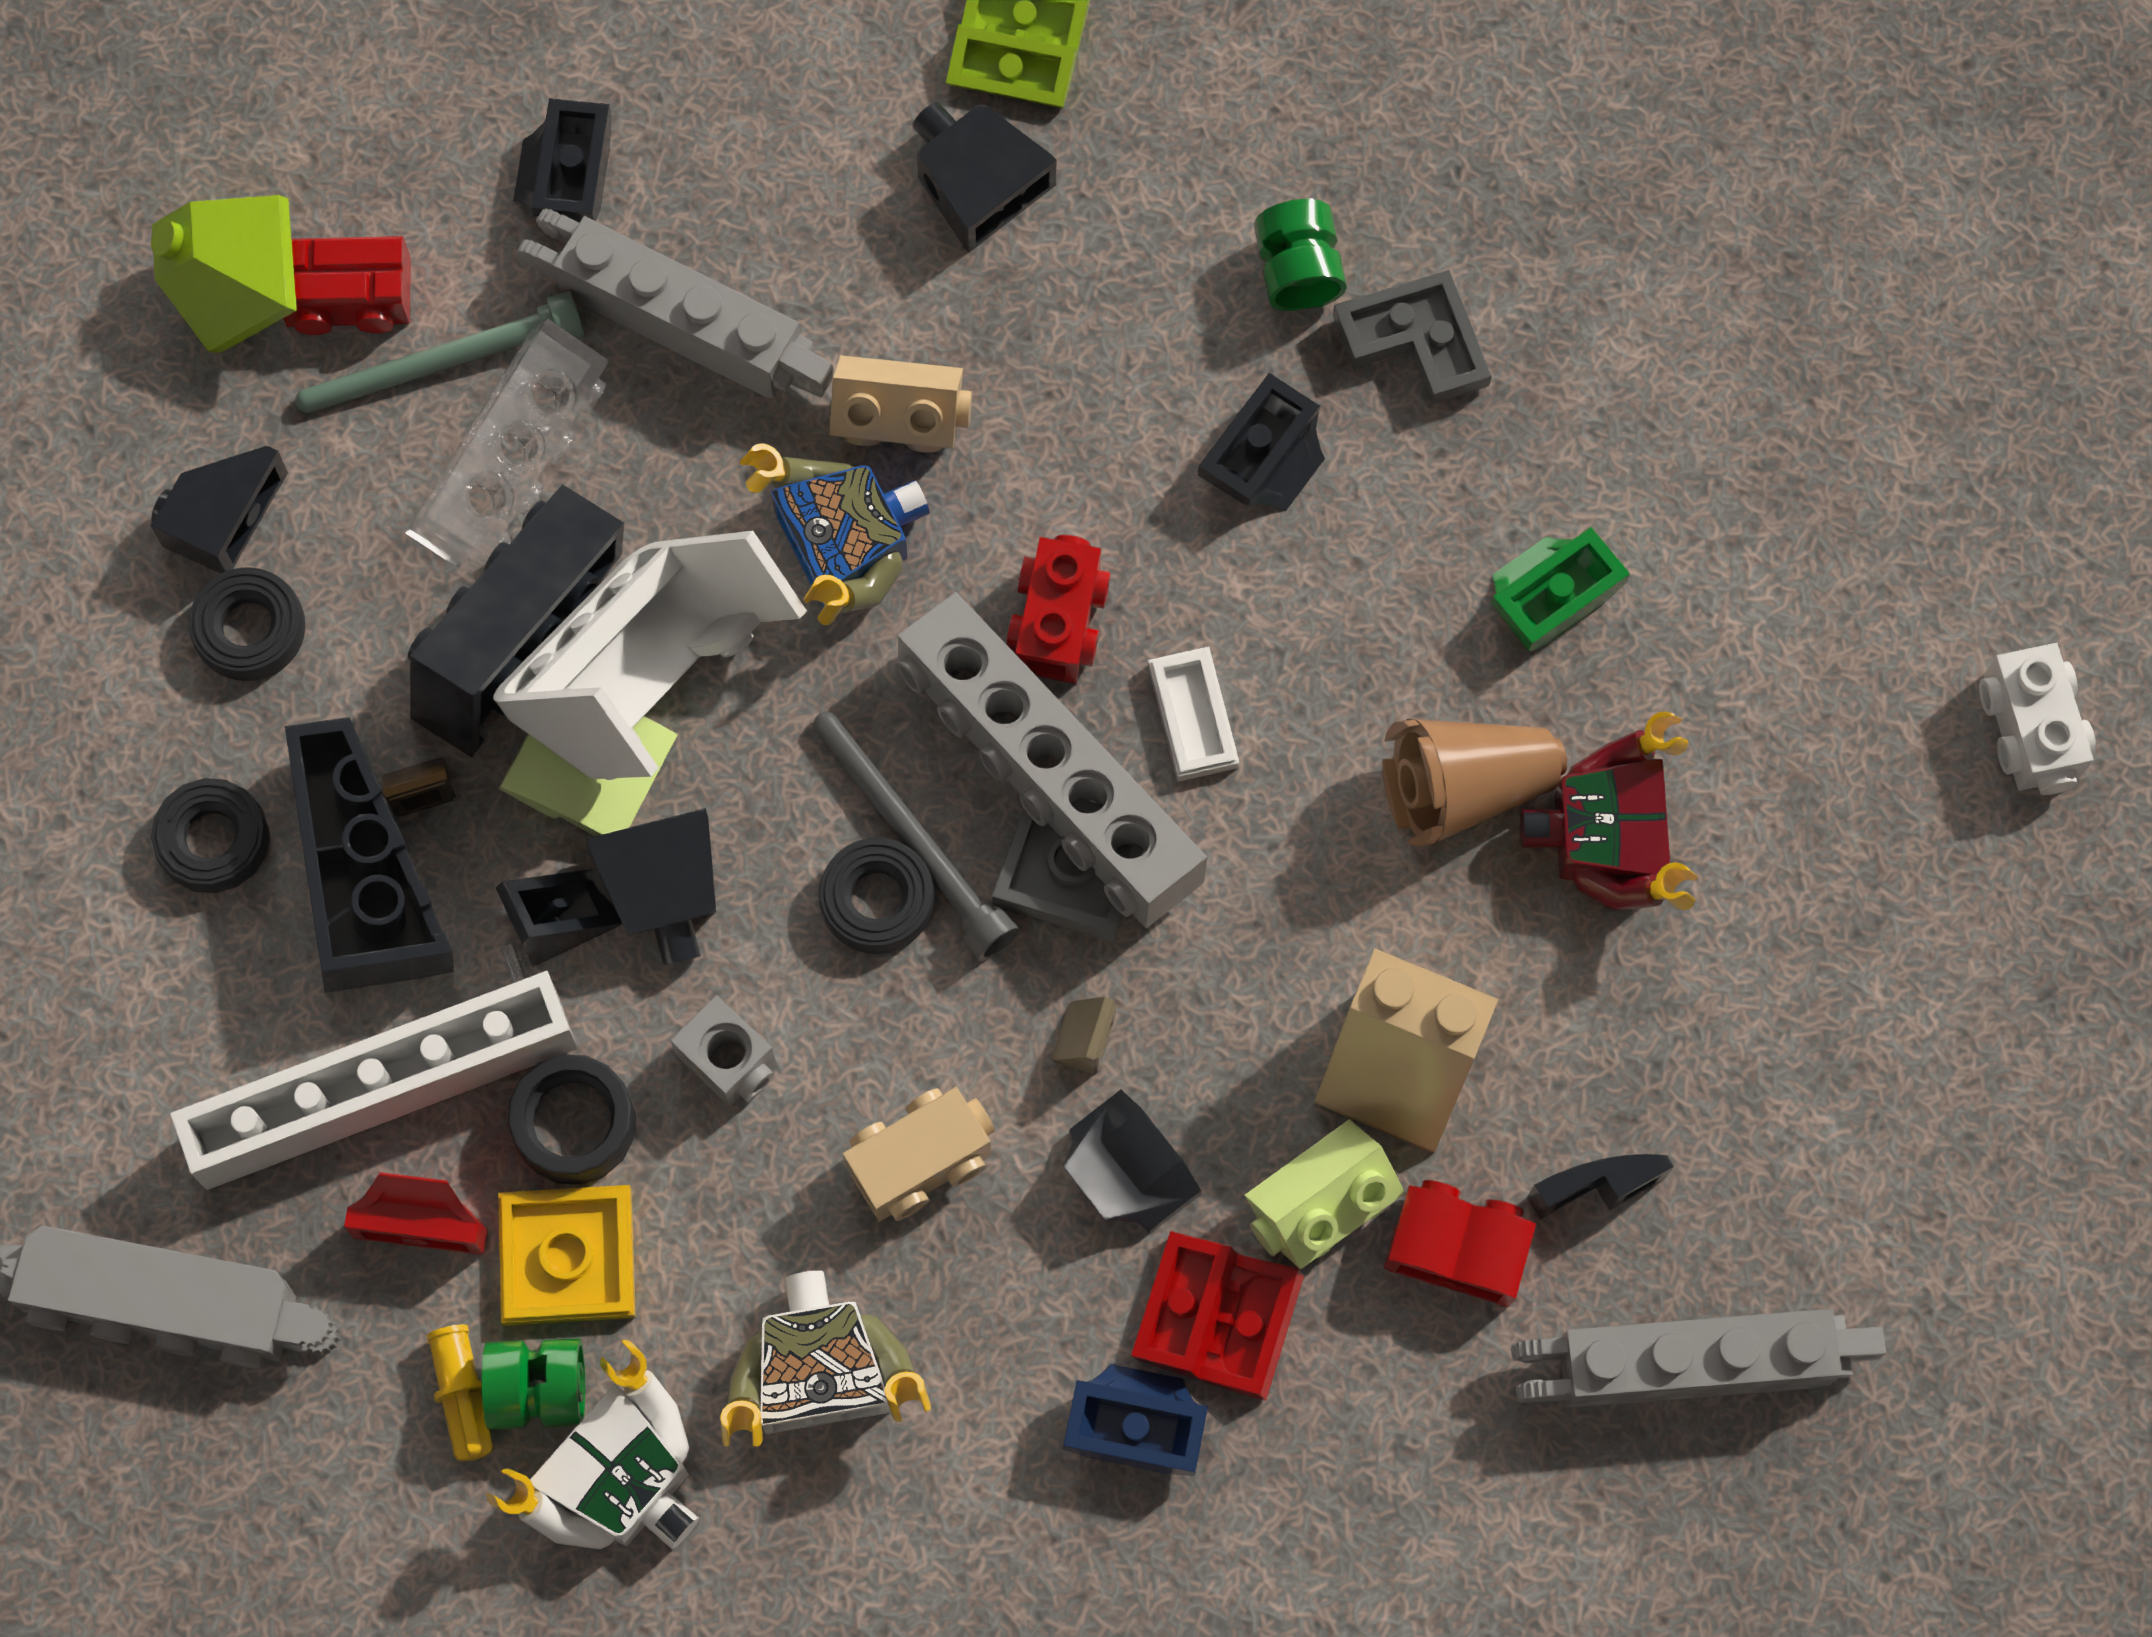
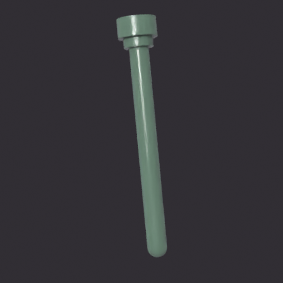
(560, 310)

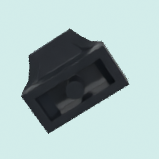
(566, 160)
(1267, 448)
(1128, 1165)

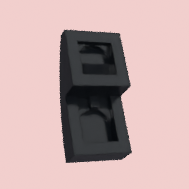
(1613, 1177)

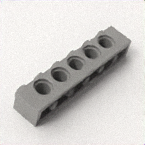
(958, 638)

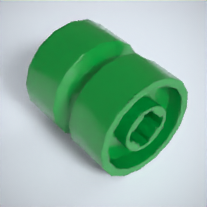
(1299, 254)
(510, 1387)

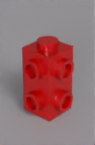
(1060, 593)

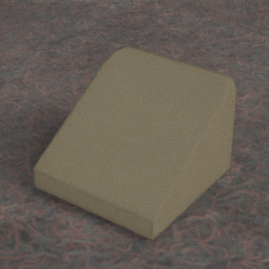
(1085, 1033)

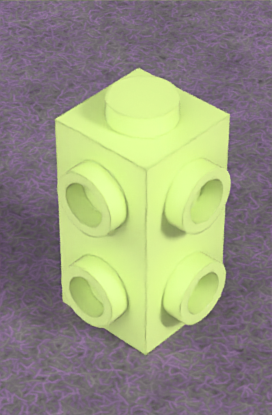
(1323, 1195)

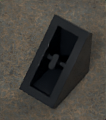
(558, 911)

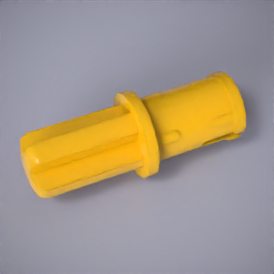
(460, 1392)

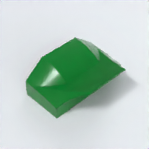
(1556, 586)

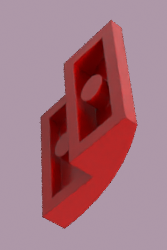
(1217, 1315)

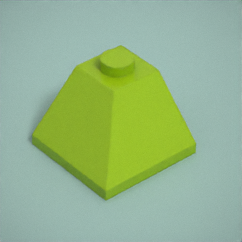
(227, 266)

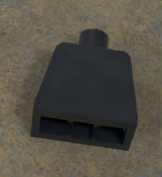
(980, 170)
(660, 879)

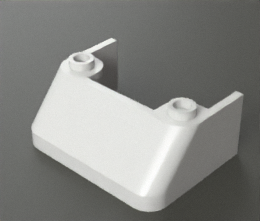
(636, 640)

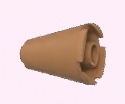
(1465, 773)

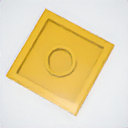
(566, 1255)

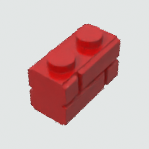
(350, 284)

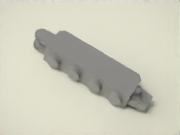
(677, 307)
(159, 1295)
(1698, 1358)

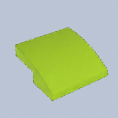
(1018, 48)

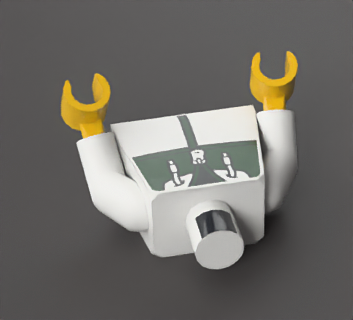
(612, 1469)

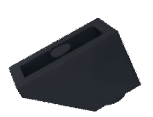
(218, 507)

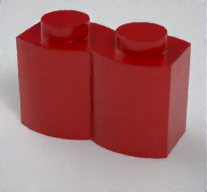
(1460, 1243)

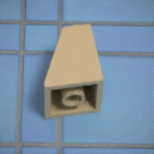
(1405, 1050)

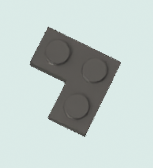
(1422, 319)

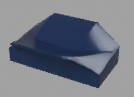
(1136, 1421)

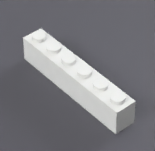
(373, 1081)

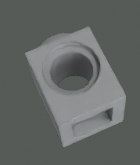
(718, 1026)

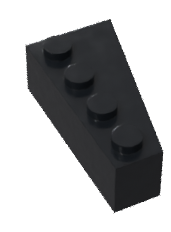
(509, 614)
(359, 867)

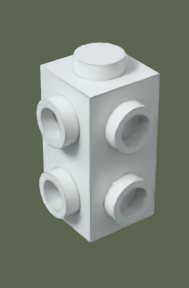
(2038, 719)

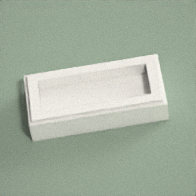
(1193, 714)

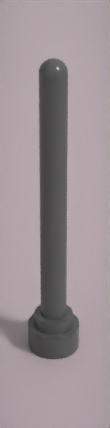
(984, 926)

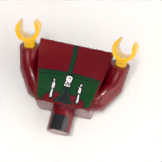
(1615, 823)

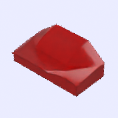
(415, 1214)

